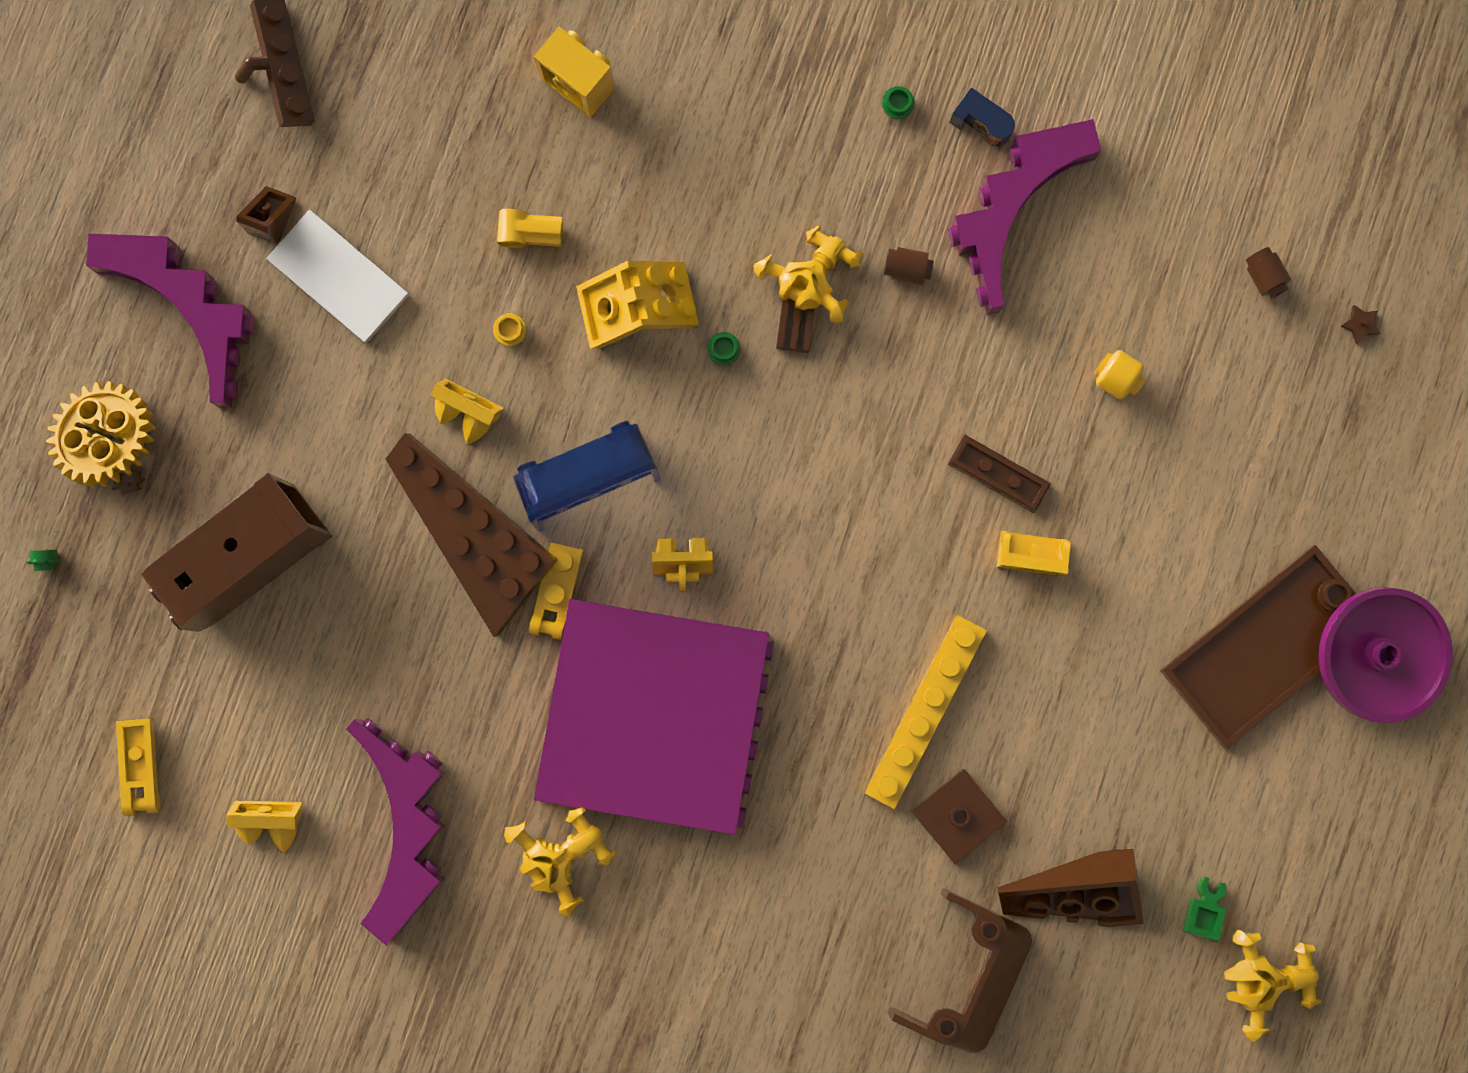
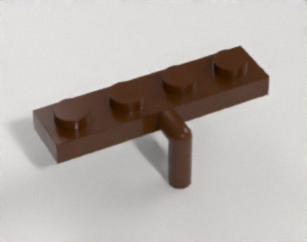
(280, 62)

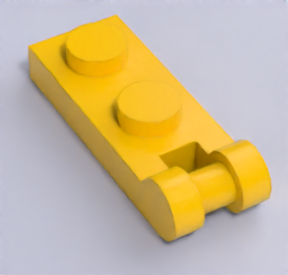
(556, 590)
(137, 766)

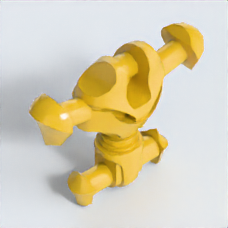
(807, 281)
(551, 863)
(1261, 983)

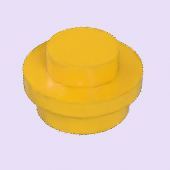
(509, 329)

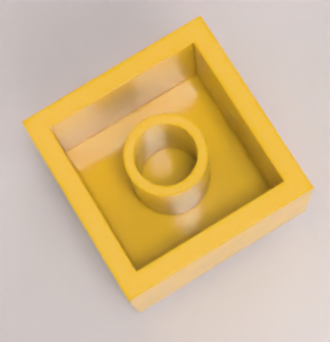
(575, 71)

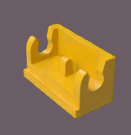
(1033, 554)

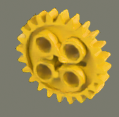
(88, 460)

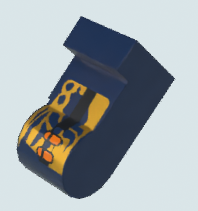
(984, 117)

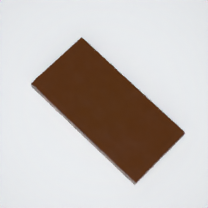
(1257, 651)

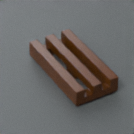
(793, 346)

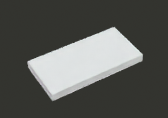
(338, 276)

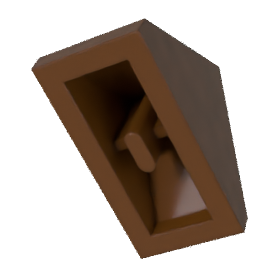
(267, 214)

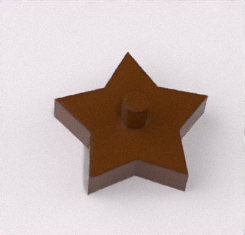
(1361, 323)

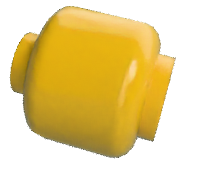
(1120, 374)

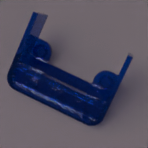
(584, 473)

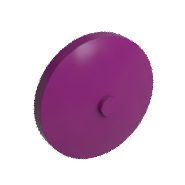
(1385, 655)

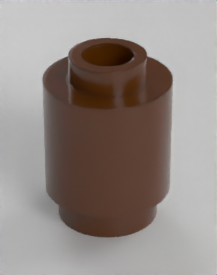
(908, 265)
(1268, 272)

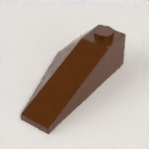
(1091, 887)

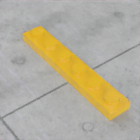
(925, 711)

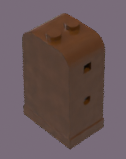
(235, 554)

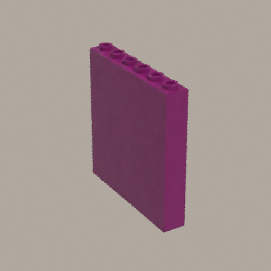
(653, 717)

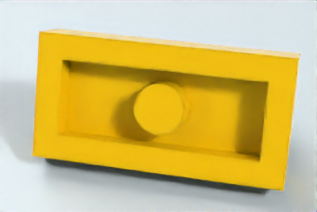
(478, 411)
(279, 818)

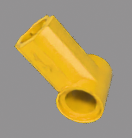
(520, 229)

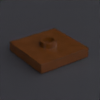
(959, 816)

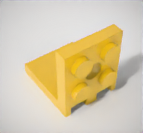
(636, 301)

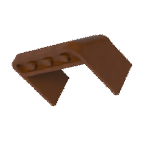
(1008, 949)

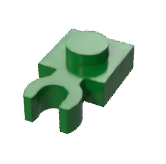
(1203, 916)

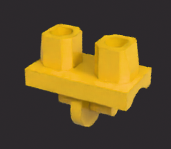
(682, 566)

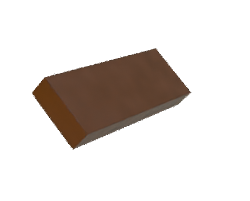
(999, 473)

